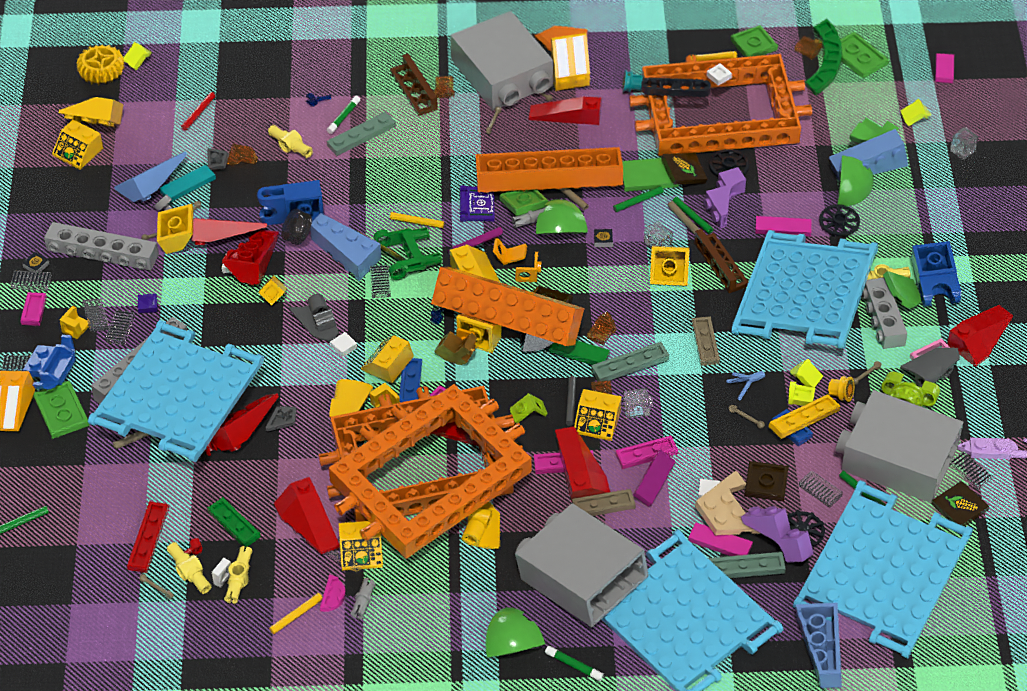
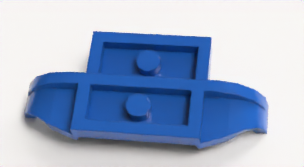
(51, 363)

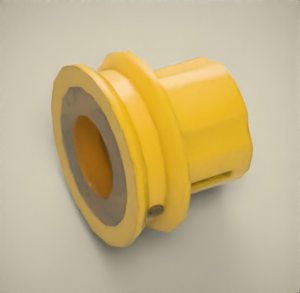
(842, 388)

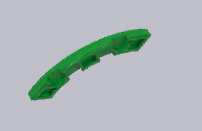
(831, 60)

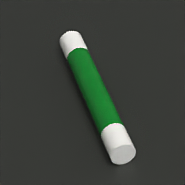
(343, 115)
(574, 663)

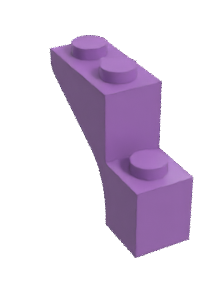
(717, 200)
(775, 525)

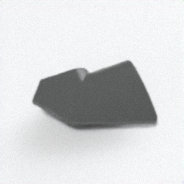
(317, 318)
(933, 365)

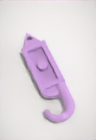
(992, 448)

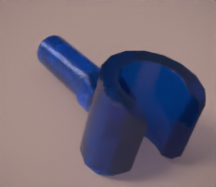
(313, 100)
(437, 317)

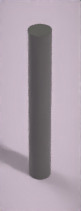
(571, 401)

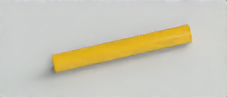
(716, 56)
(417, 220)
(295, 613)

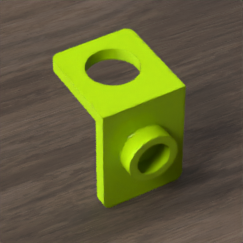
(526, 406)

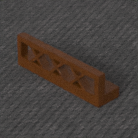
(419, 86)
(719, 264)

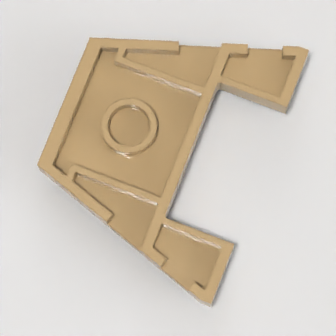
(721, 508)

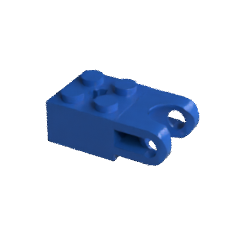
(287, 197)
(935, 272)

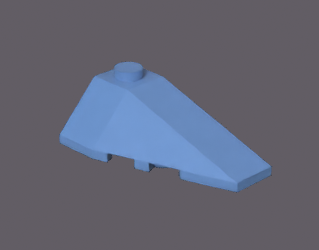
(150, 180)

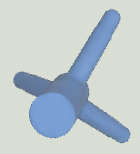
(748, 378)

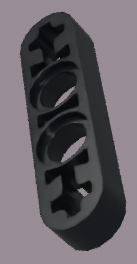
(675, 89)

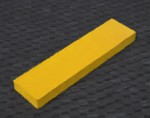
(804, 416)

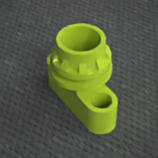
(909, 391)

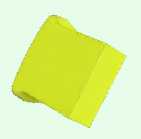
(136, 55)
(915, 112)
(807, 373)
(800, 394)

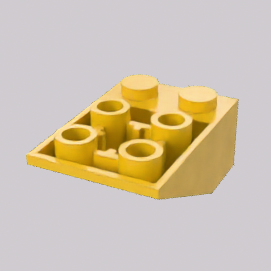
(95, 110)

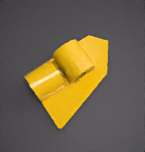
(349, 396)
(483, 528)

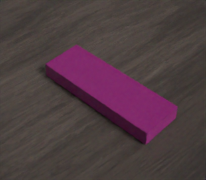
(480, 239)
(654, 478)

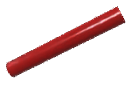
(198, 111)

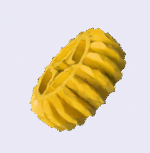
(100, 64)

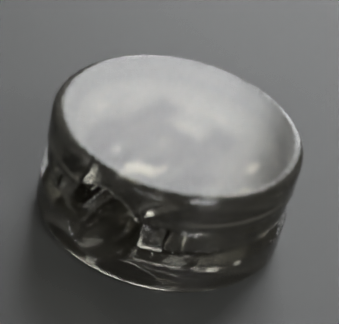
(296, 226)

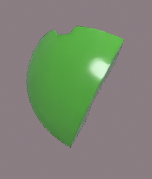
(868, 130)
(855, 181)
(561, 217)
(511, 633)

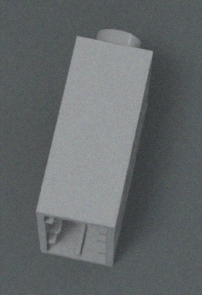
(502, 60)
(899, 445)
(581, 564)

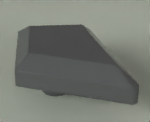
(217, 158)
(282, 418)

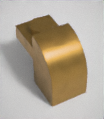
(455, 349)

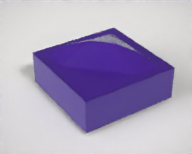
(147, 303)

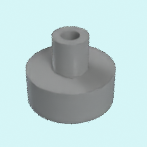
(163, 203)

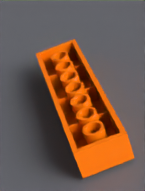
(549, 169)
(507, 306)

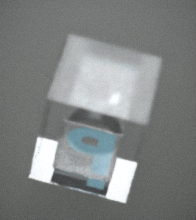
(964, 143)
(658, 235)
(637, 403)

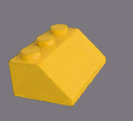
(472, 261)

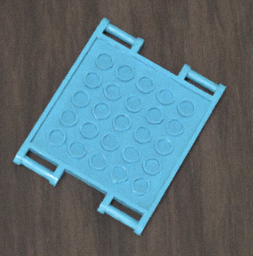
(805, 288)
(177, 391)
(885, 568)
(688, 617)

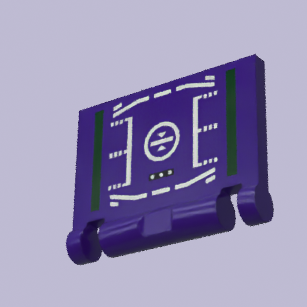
(476, 205)

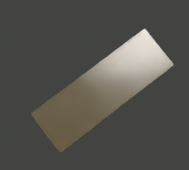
(705, 341)
(606, 502)

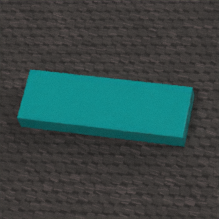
(188, 183)

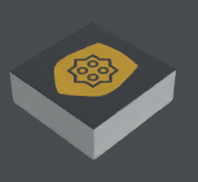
(603, 238)
(35, 263)

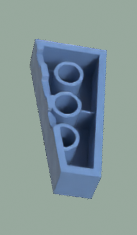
(879, 154)
(345, 245)
(822, 641)

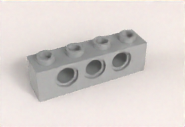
(884, 314)

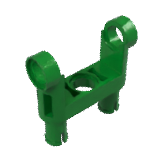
(407, 238)

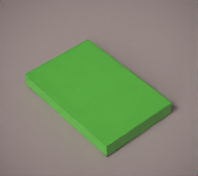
(861, 56)
(645, 175)
(61, 409)

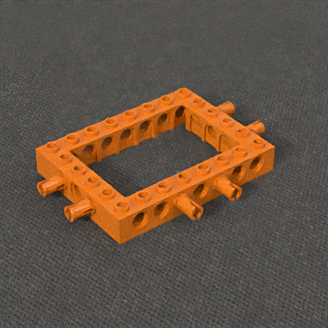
(734, 135)
(410, 498)
(410, 536)

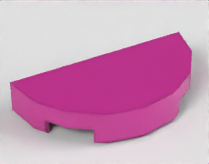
(333, 595)

